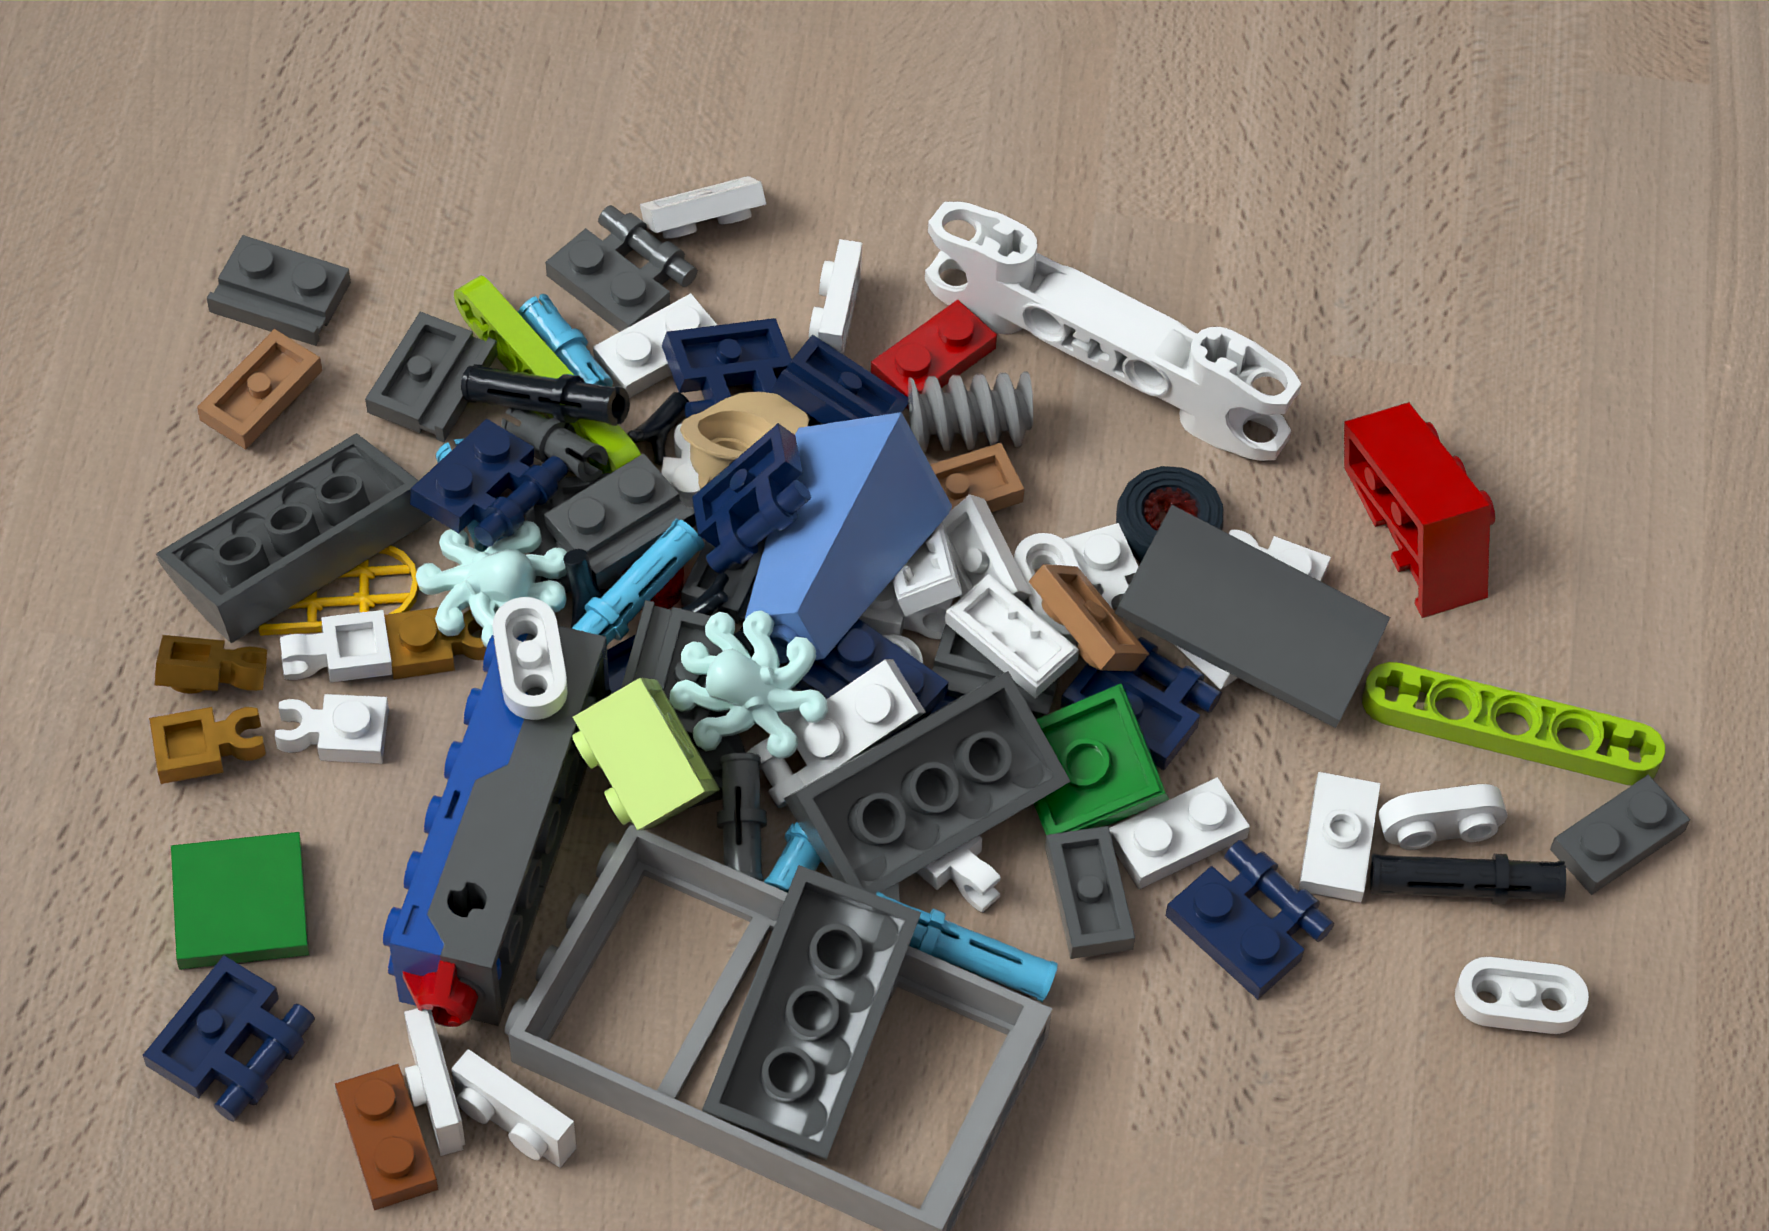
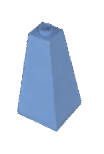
(864, 522)

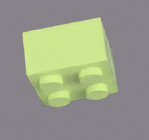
(643, 755)

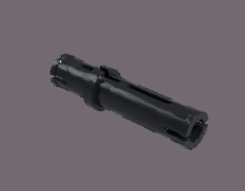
(563, 397)
(1479, 878)

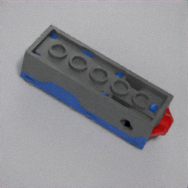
(491, 843)

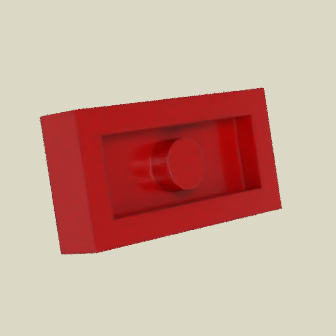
(937, 348)

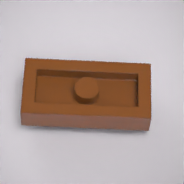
(386, 1137)

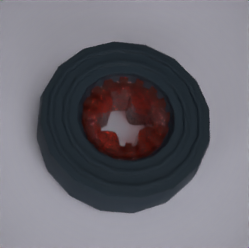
(1156, 492)

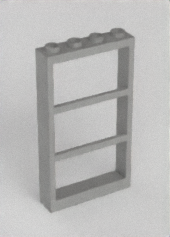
(591, 924)

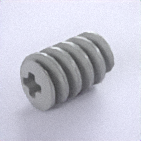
(971, 410)

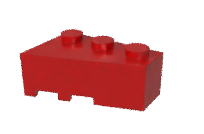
(1425, 502)

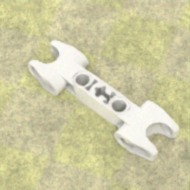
(1199, 373)

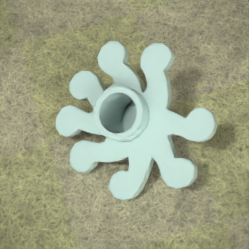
(492, 578)
(747, 686)

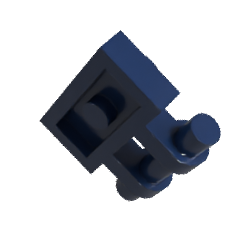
(725, 357)
(476, 473)
(751, 499)
(1160, 714)
(1240, 934)
(213, 1027)

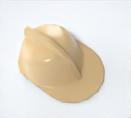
(733, 426)

